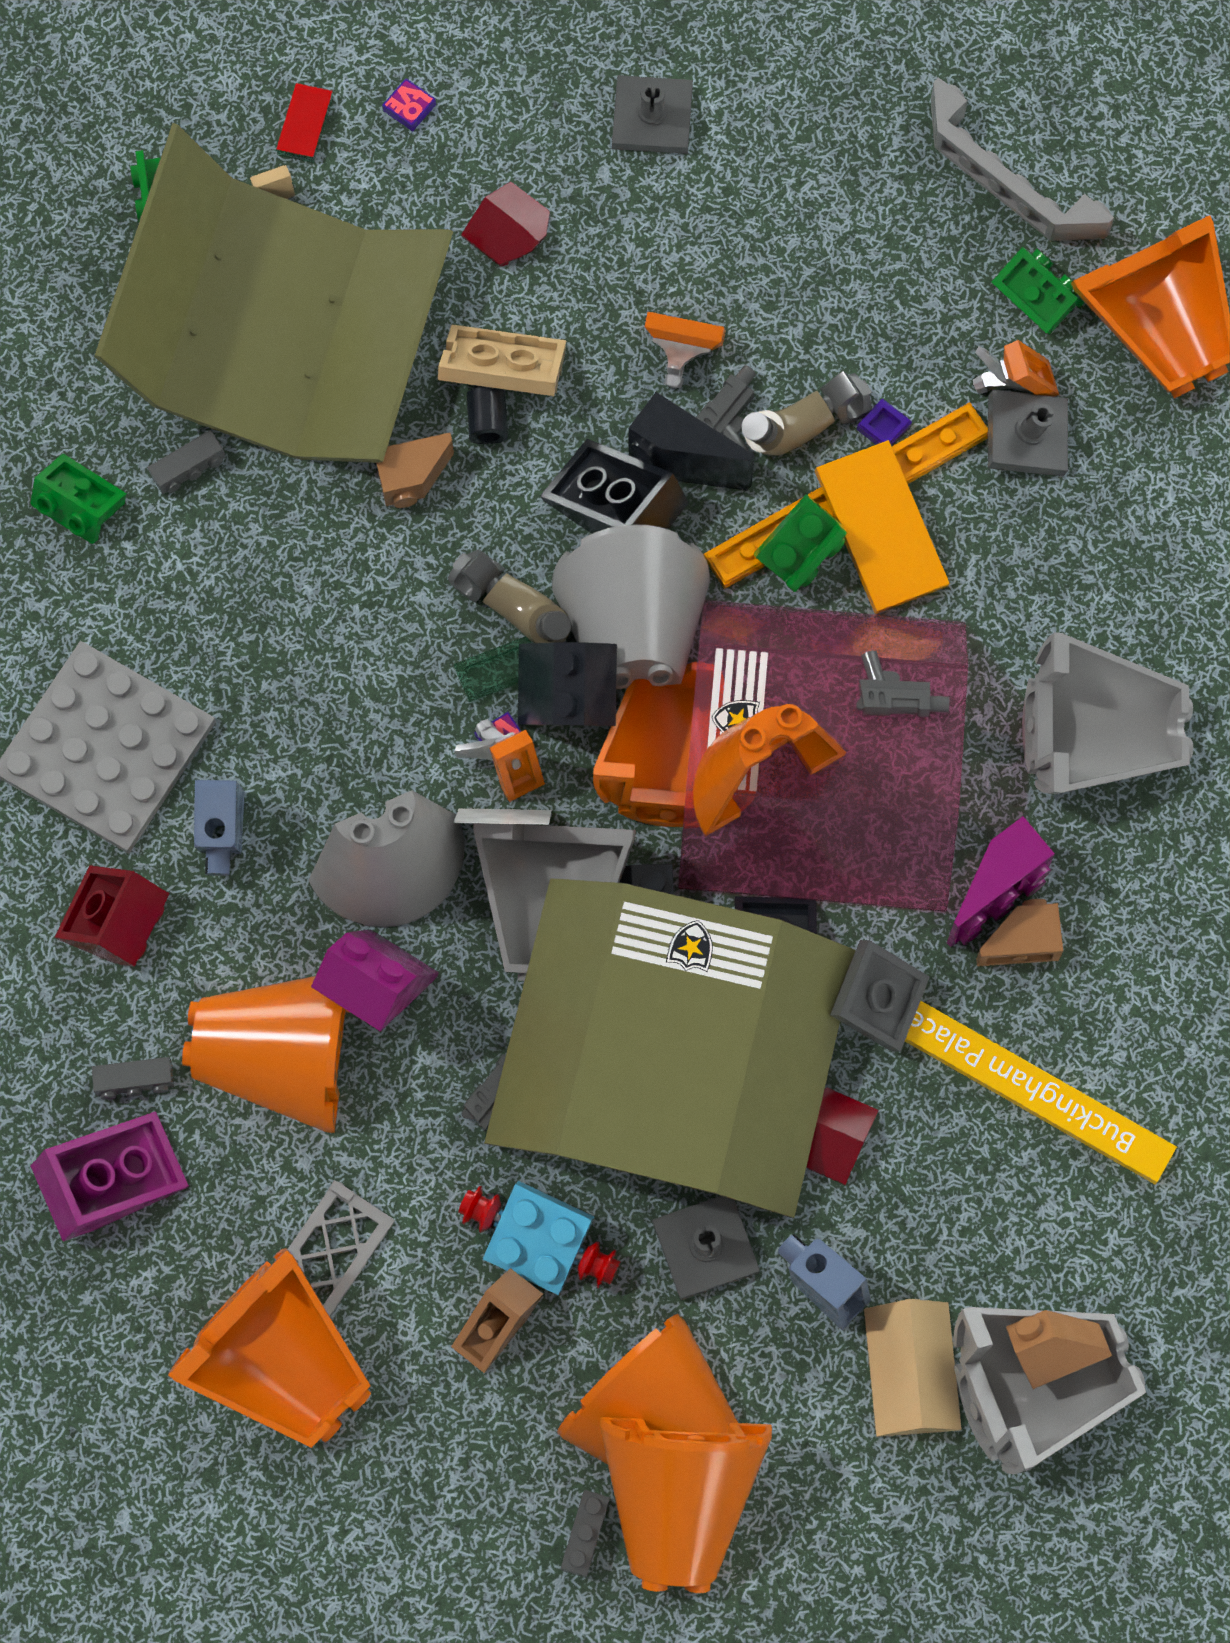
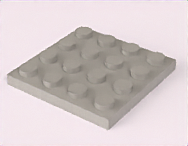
(104, 746)

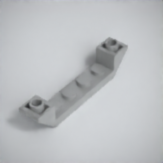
(1082, 221)

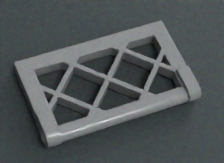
(364, 1250)

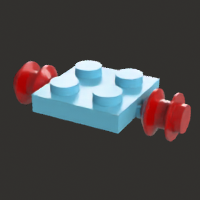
(538, 1237)

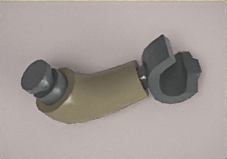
(799, 423)
(517, 602)

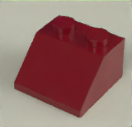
(113, 914)

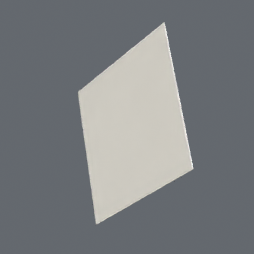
(503, 816)

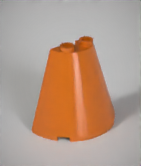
(1168, 306)
(745, 746)
(648, 752)
(271, 1048)
(276, 1356)
(655, 1381)
(680, 1496)

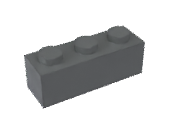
(187, 462)
(132, 1077)
(585, 1533)

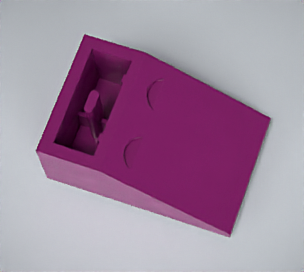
(1011, 865)

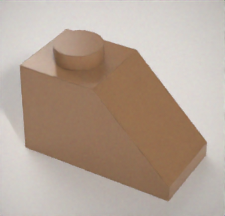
(413, 468)
(1025, 936)
(496, 1319)
(1056, 1345)

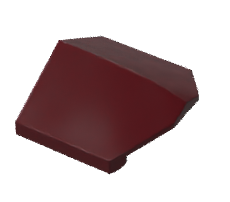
(507, 224)
(839, 1135)

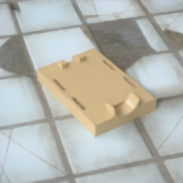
(502, 360)

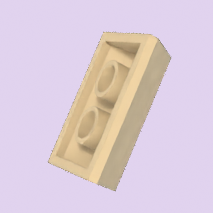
(912, 1368)

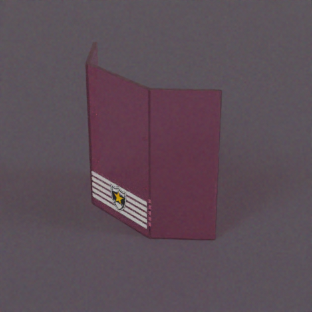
(871, 822)

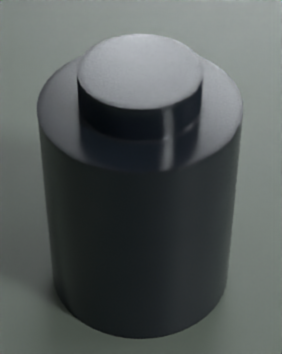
(487, 415)

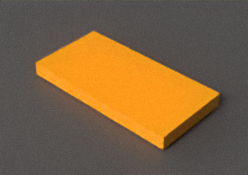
(882, 527)

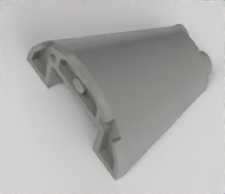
(636, 592)
(1100, 718)
(390, 865)
(518, 869)
(1026, 1423)

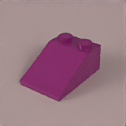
(371, 977)
(107, 1175)

